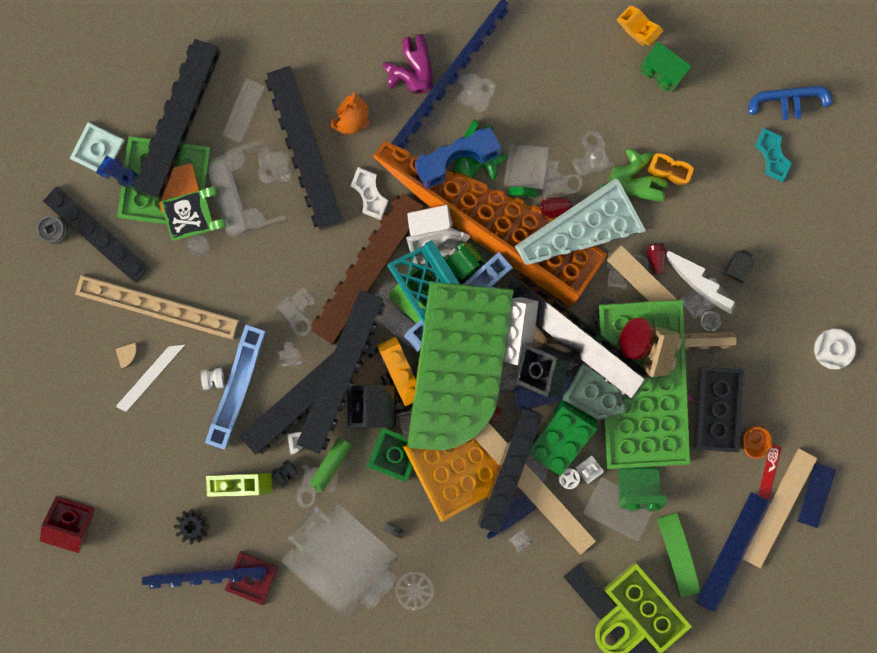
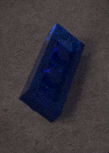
(816, 495)

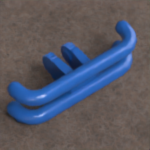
(794, 94)

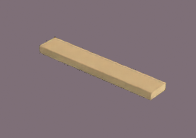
(779, 507)

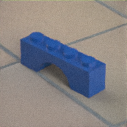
(479, 146)

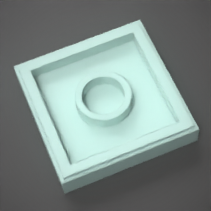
(95, 145)

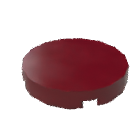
(636, 338)

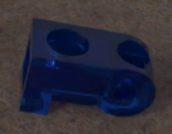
(122, 173)

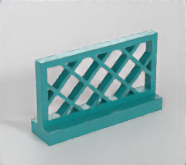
(437, 266)

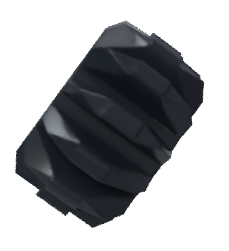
(187, 520)

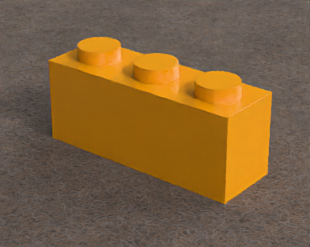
(399, 369)

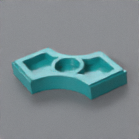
(770, 146)

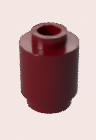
(555, 206)

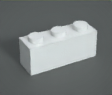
(520, 328)

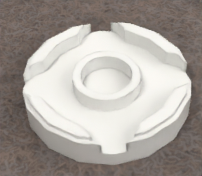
(834, 349)

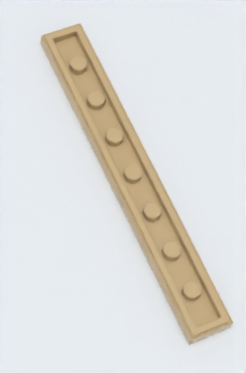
(157, 307)
(539, 494)

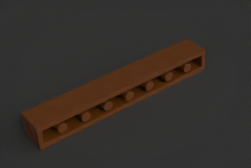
(367, 269)

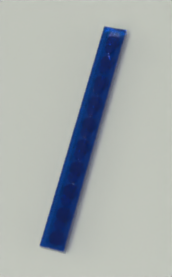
(451, 75)

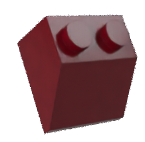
(66, 524)

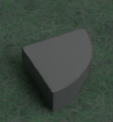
(393, 530)

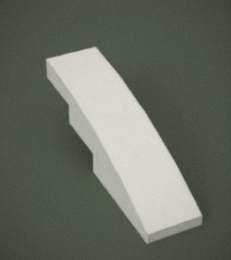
(694, 276)

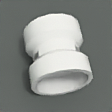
(212, 378)

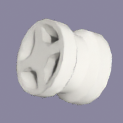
(571, 480)

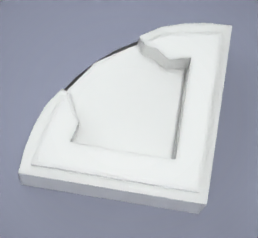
(293, 438)

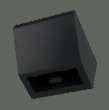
(372, 407)

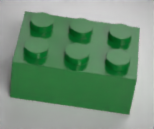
(562, 437)

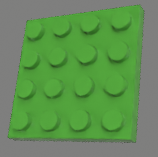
(147, 210)

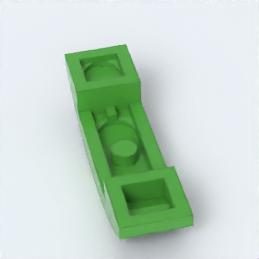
(679, 555)

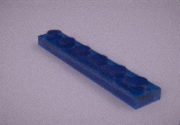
(733, 552)
(214, 576)

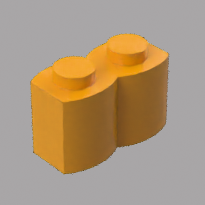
(675, 171)

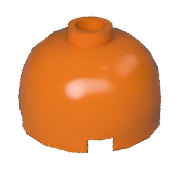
(352, 115)

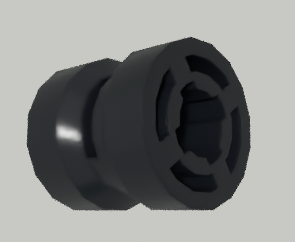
(285, 473)

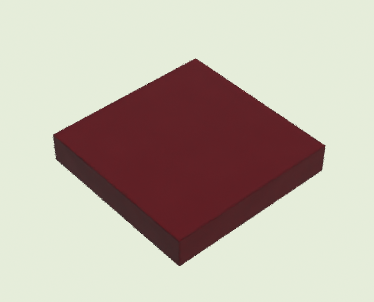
(252, 589)

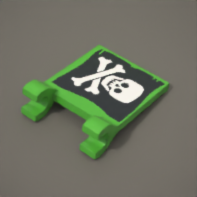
(190, 214)

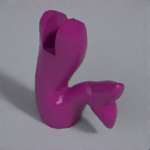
(422, 79)

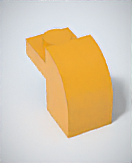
(639, 27)

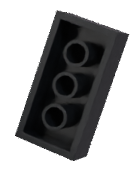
(719, 409)

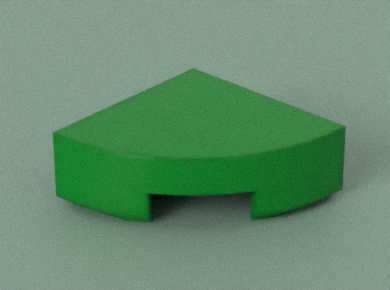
(523, 191)

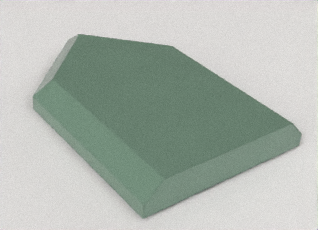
(593, 394)

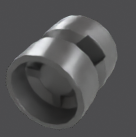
(52, 230)

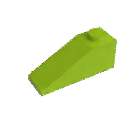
(239, 484)

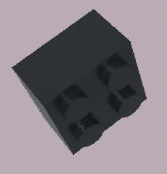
(543, 369)

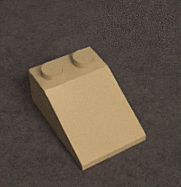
(661, 356)

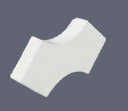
(365, 184)

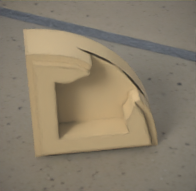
(126, 354)

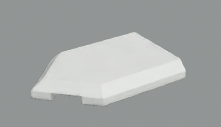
(445, 240)

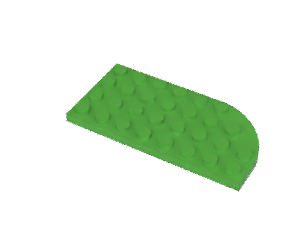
(458, 364)

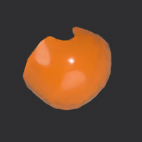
(756, 441)

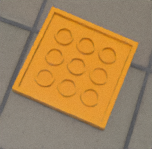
(454, 476)

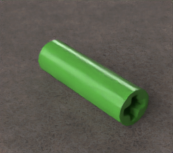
(330, 465)

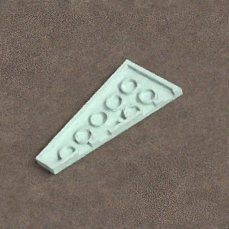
(591, 222)

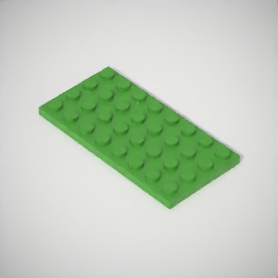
(656, 420)

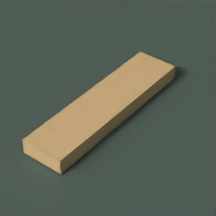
(638, 276)

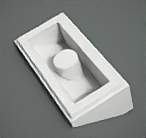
(429, 220)

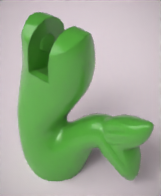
(640, 186)

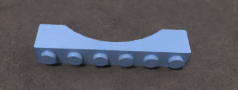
(486, 276)
(236, 388)

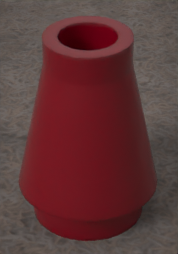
(656, 256)

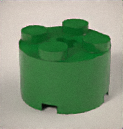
(465, 261)

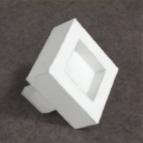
(589, 469)

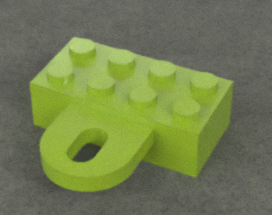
(641, 612)

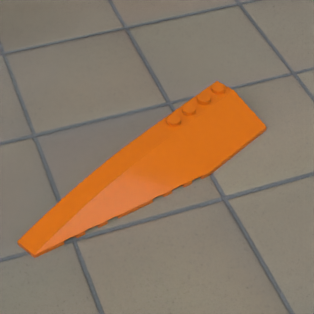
(497, 224)

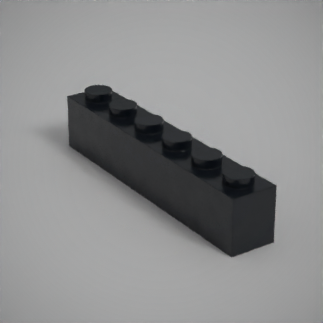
(510, 469)

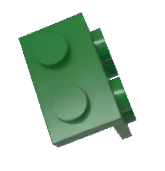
(640, 489)

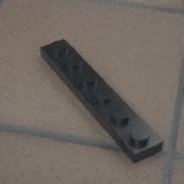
(96, 234)

